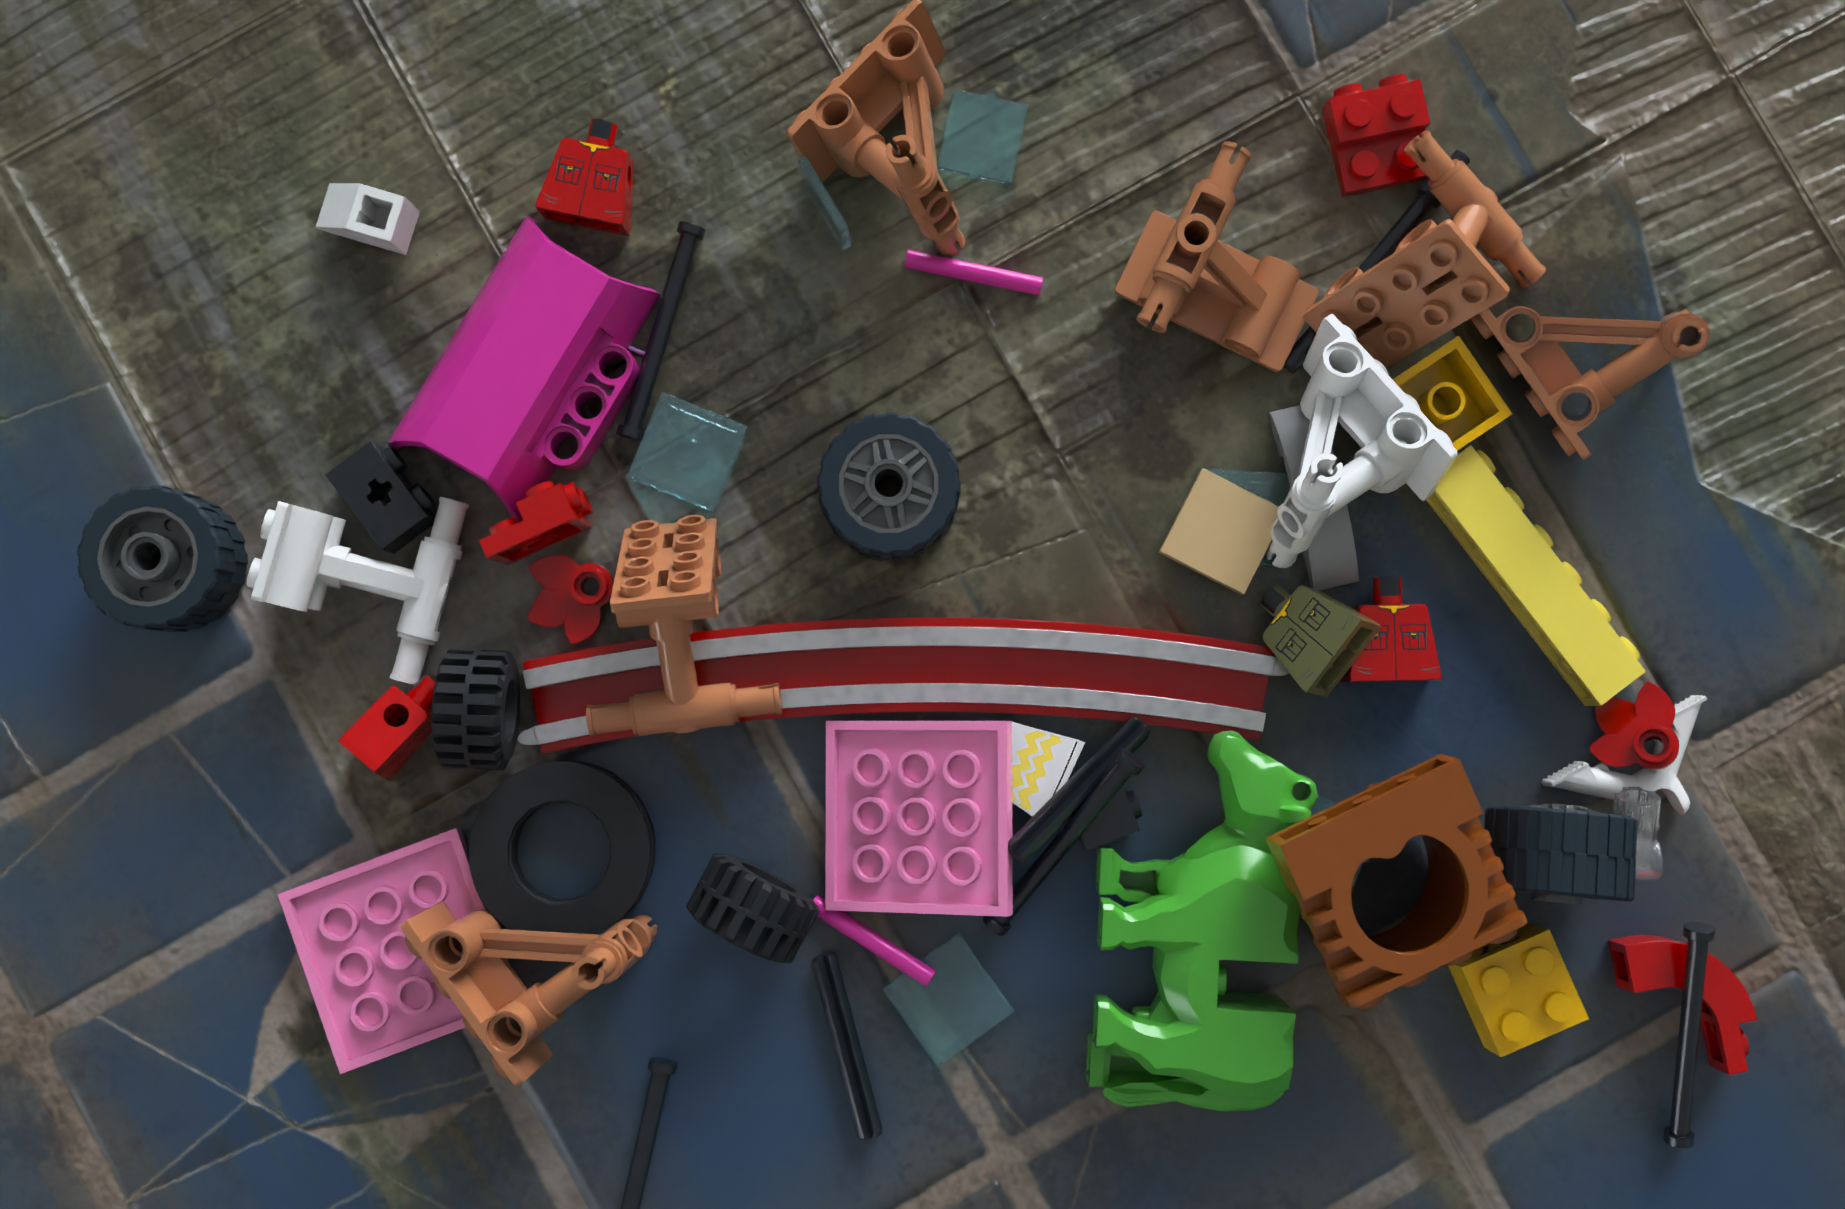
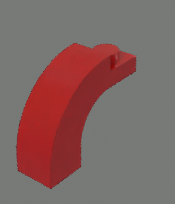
(1659, 962)

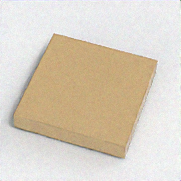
(1221, 531)

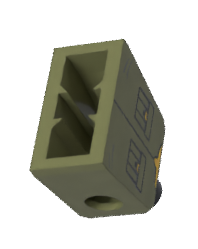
(1315, 636)

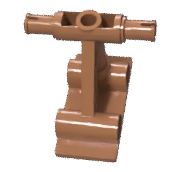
(847, 118)
(1436, 271)
(1211, 286)
(1556, 377)
(665, 583)
(494, 1002)

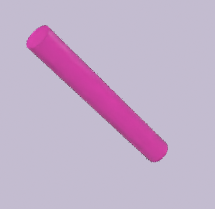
(973, 272)
(876, 943)

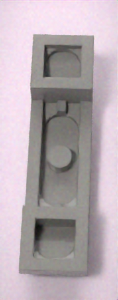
(1332, 555)

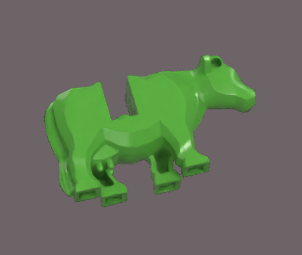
(1199, 909)

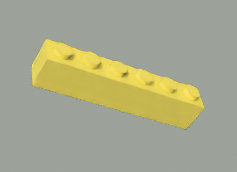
(1533, 580)

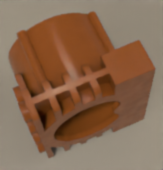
(1464, 891)

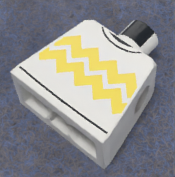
(1040, 765)

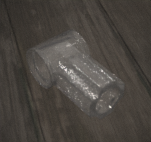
(1645, 808)

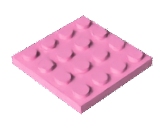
(919, 817)
(355, 955)

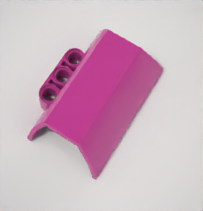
(527, 366)

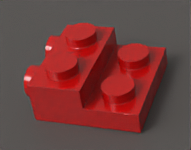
(1371, 131)
(549, 517)

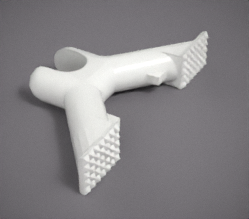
(1605, 783)

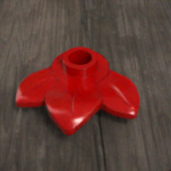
(564, 596)
(1631, 725)

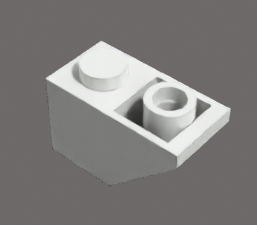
(368, 216)

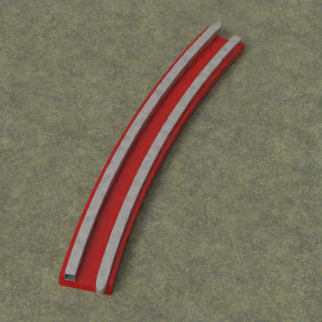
(928, 668)

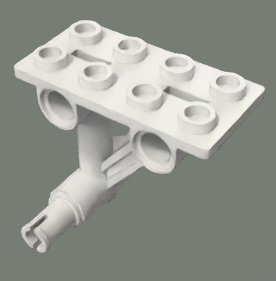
(1387, 424)
(306, 558)

